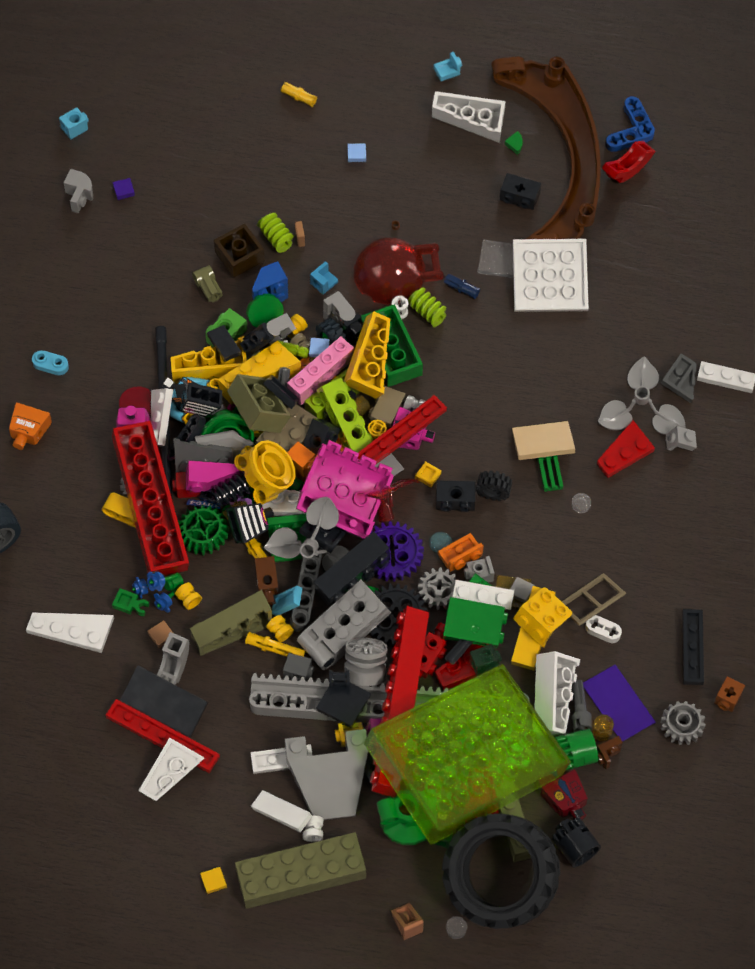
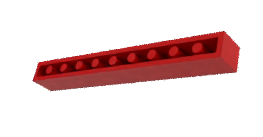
(404, 678)

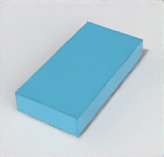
(287, 600)

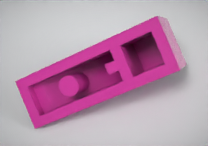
(205, 475)

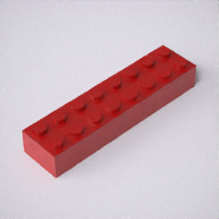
(150, 498)

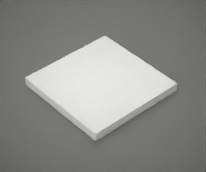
(550, 275)

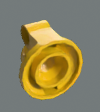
(266, 470)

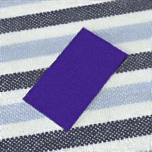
(619, 701)

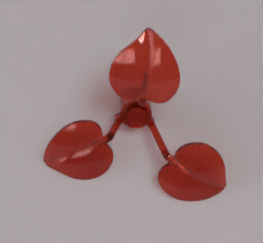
(385, 509)

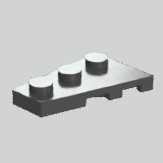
(195, 452)

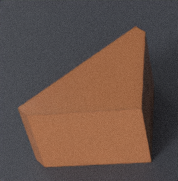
(408, 921)

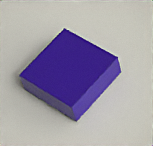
(123, 189)

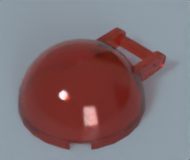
(394, 268)

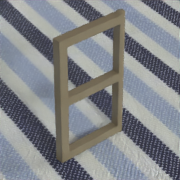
(583, 590)

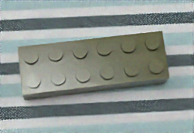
(300, 870)

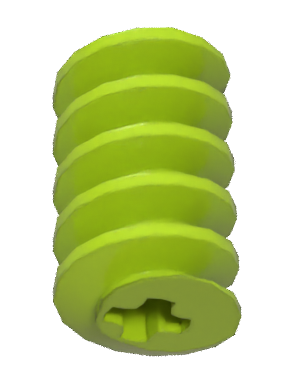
(275, 232)
(427, 307)

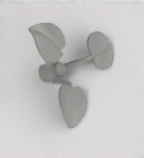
(642, 378)
(320, 513)

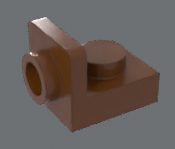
(609, 748)

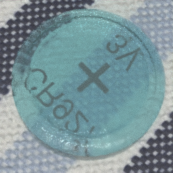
(439, 540)

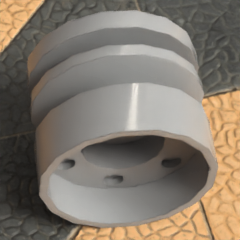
(366, 661)

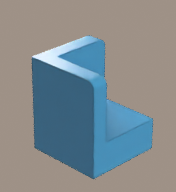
(322, 278)

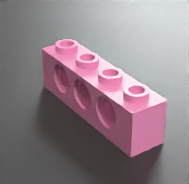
(321, 369)

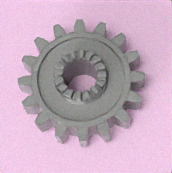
(688, 714)

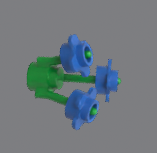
(158, 581)

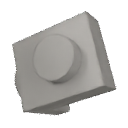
(681, 438)

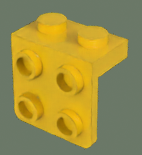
(542, 615)

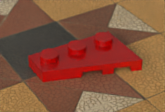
(459, 673)

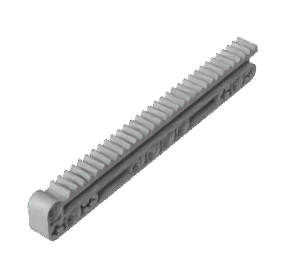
(309, 695)

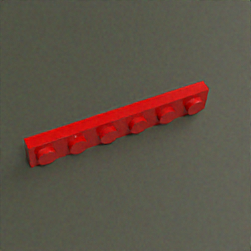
(404, 430)
(157, 732)

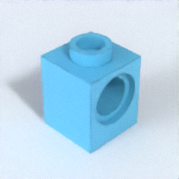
(74, 123)

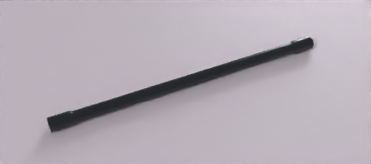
(161, 341)

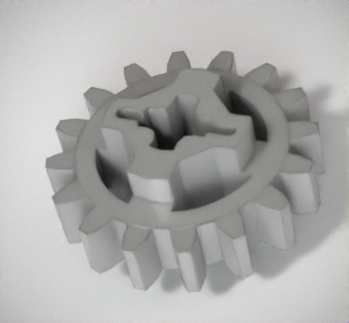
(429, 585)

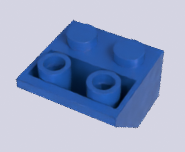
(271, 281)

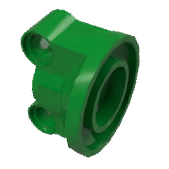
(226, 421)
(397, 826)

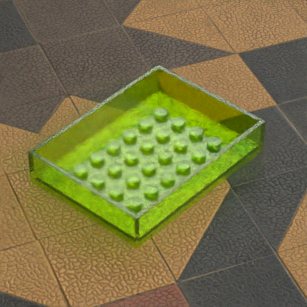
(466, 753)

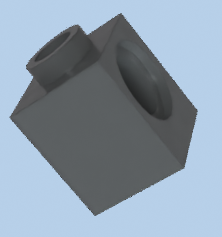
(298, 666)

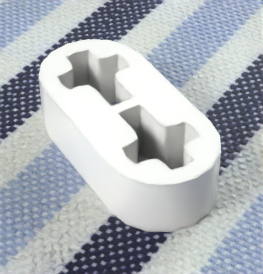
(603, 629)

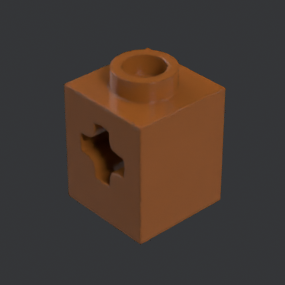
(732, 688)

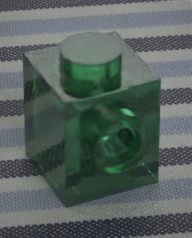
(484, 659)

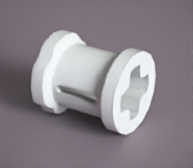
(402, 306)

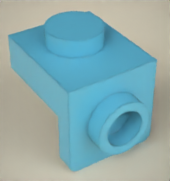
(448, 68)

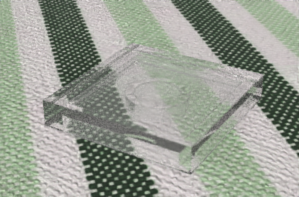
(496, 259)

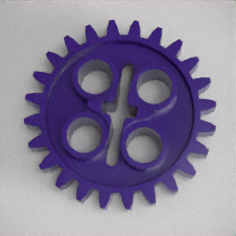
(410, 550)

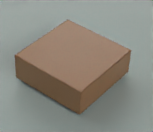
(299, 234)
(159, 633)

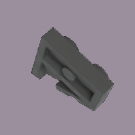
(681, 378)

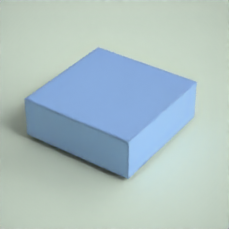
(357, 152)
(317, 346)

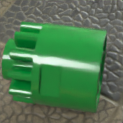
(579, 748)

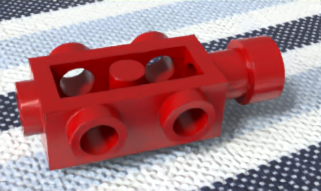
(430, 653)

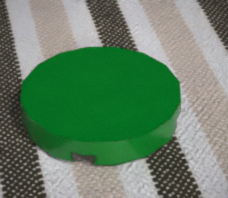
(264, 309)

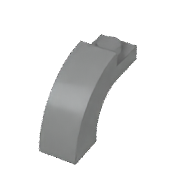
(174, 658)

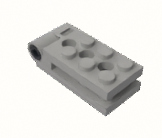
(316, 637)

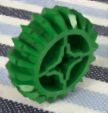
(215, 523)

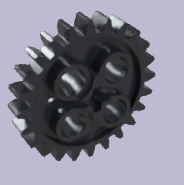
(396, 597)

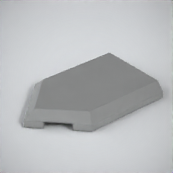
(227, 439)

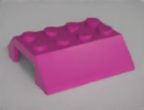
(346, 482)

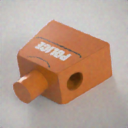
(28, 425)

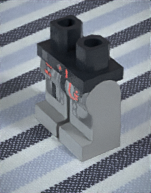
(342, 312)
(268, 333)

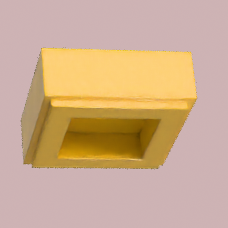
(428, 474)
(213, 880)

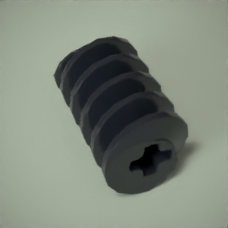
(231, 489)

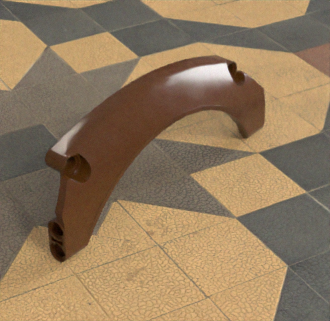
(562, 99)

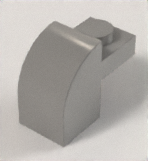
(80, 187)

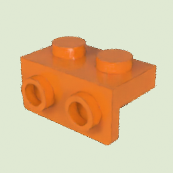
(461, 552)

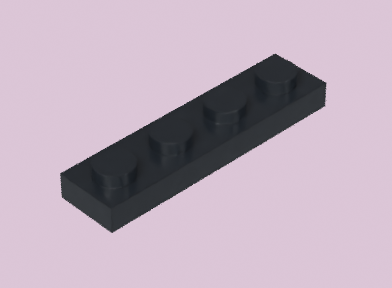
(693, 647)

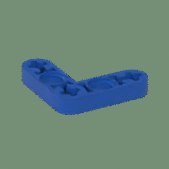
(636, 130)

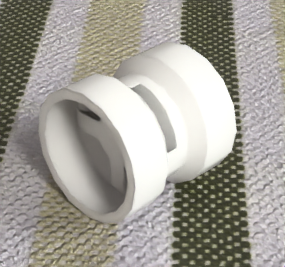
(313, 829)

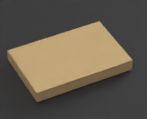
(543, 440)

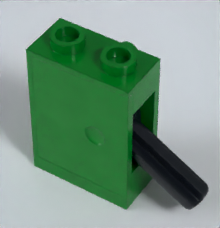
(472, 624)

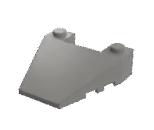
(330, 780)

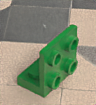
(293, 522)

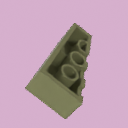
(232, 623)

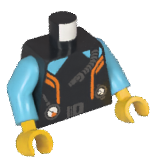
(178, 388)

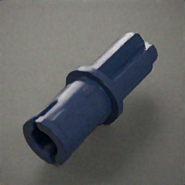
(462, 286)

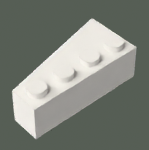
(470, 113)
(553, 689)

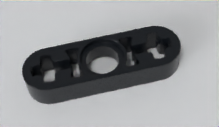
(191, 429)

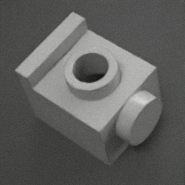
(486, 573)

